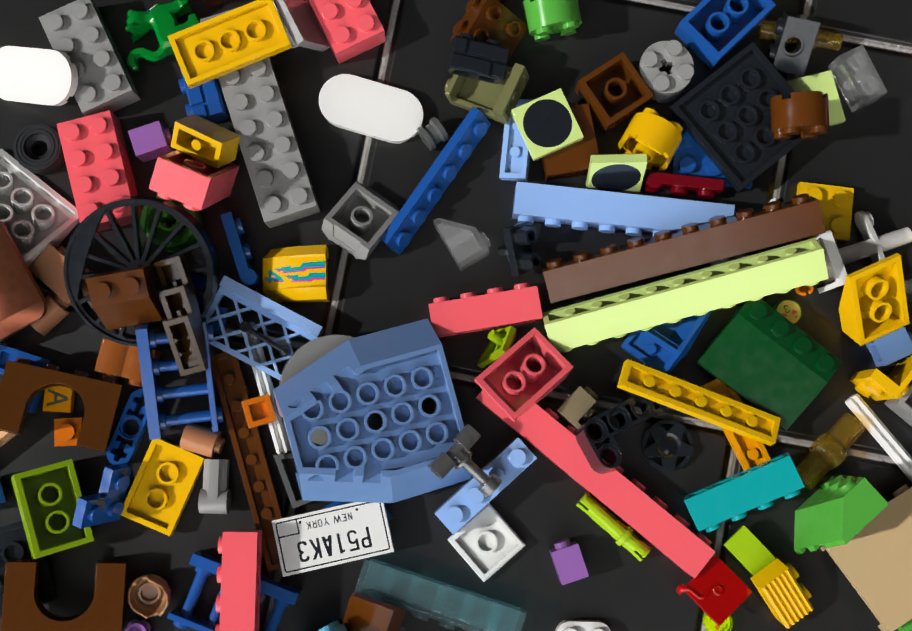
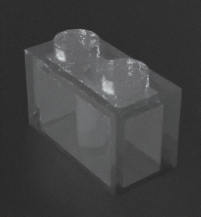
(857, 78)

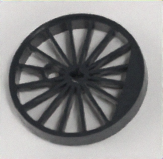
(79, 251)

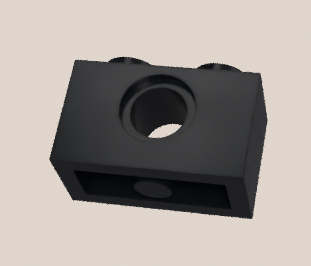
(794, 59)

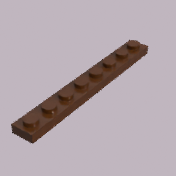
(249, 453)

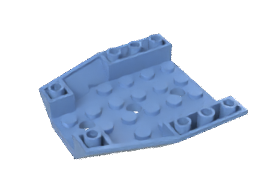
(367, 375)

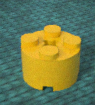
(652, 136)

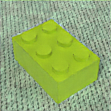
(47, 508)

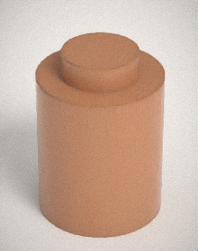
(56, 311)
(202, 440)

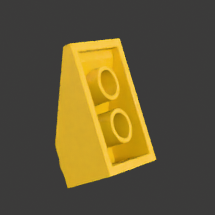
(874, 301)

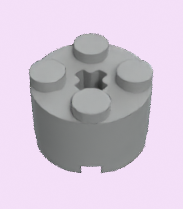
(673, 59)

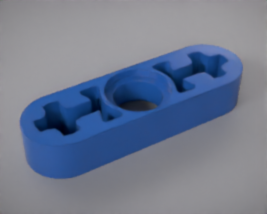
(129, 448)

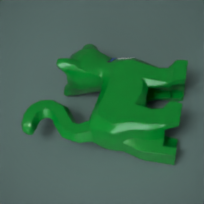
(161, 19)

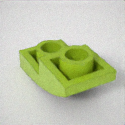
(749, 550)

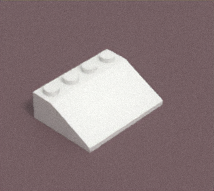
(32, 210)

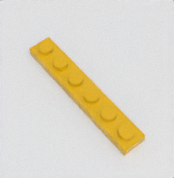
(699, 402)

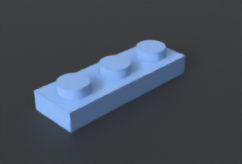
(515, 155)

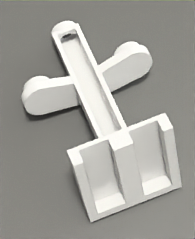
(872, 246)

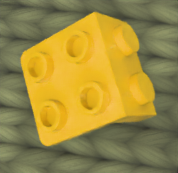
(881, 387)

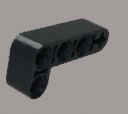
(606, 431)

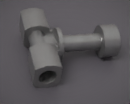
(459, 456)

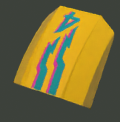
(296, 274)

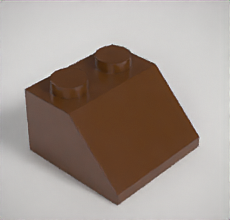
(125, 297)

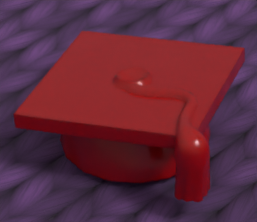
(716, 590)

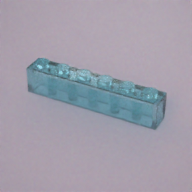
(437, 599)

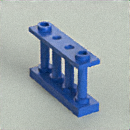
(155, 394)
(205, 566)

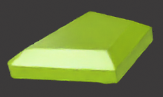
(500, 342)

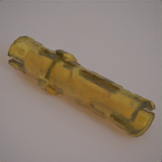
(828, 41)

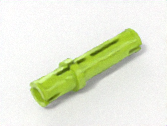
(607, 521)

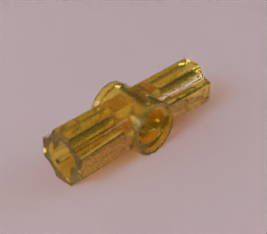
(829, 450)

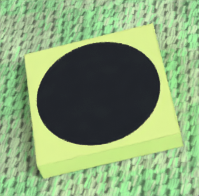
(547, 124)
(616, 172)

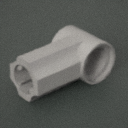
(215, 495)

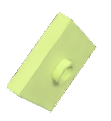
(825, 83)

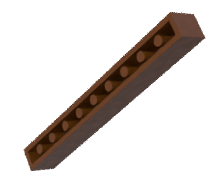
(683, 248)

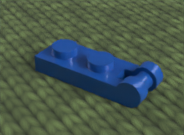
(241, 252)

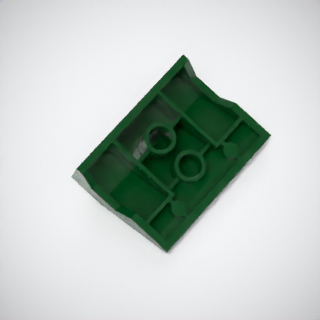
(769, 361)

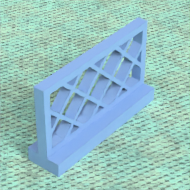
(267, 308)

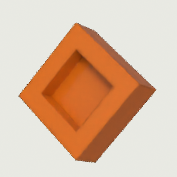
(258, 411)
(67, 431)

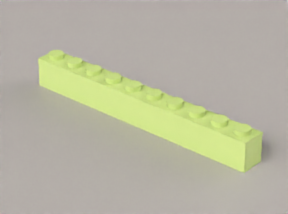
(686, 295)

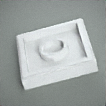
(486, 542)

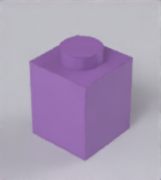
(151, 141)
(568, 561)

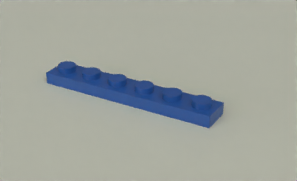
(436, 181)

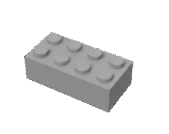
(86, 39)

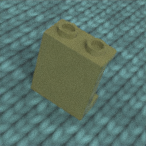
(492, 99)

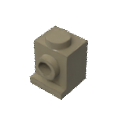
(577, 406)

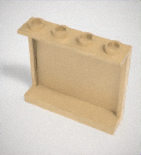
(881, 562)

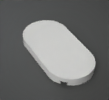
(36, 76)
(370, 108)

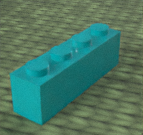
(744, 492)

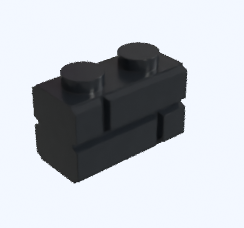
(477, 59)

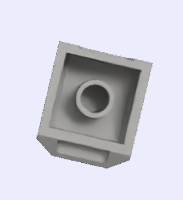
(359, 220)

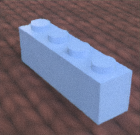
(469, 500)

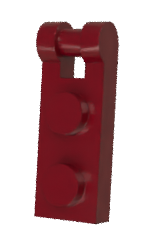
(682, 184)

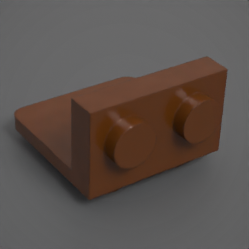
(491, 21)
(370, 614)

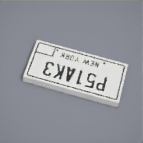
(332, 536)

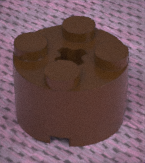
(800, 114)

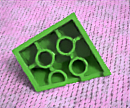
(836, 512)

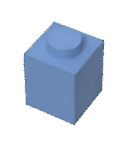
(891, 347)

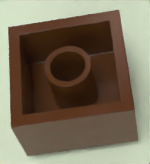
(614, 92)

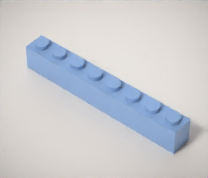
(609, 209)

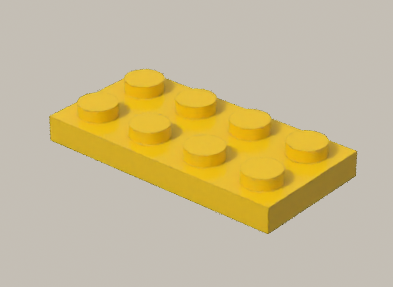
(229, 42)

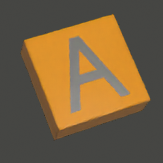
(59, 399)

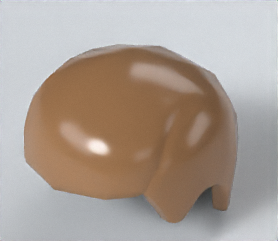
(149, 595)

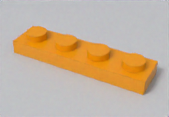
(748, 451)

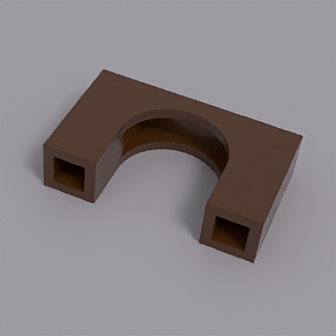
(24, 381)
(25, 612)

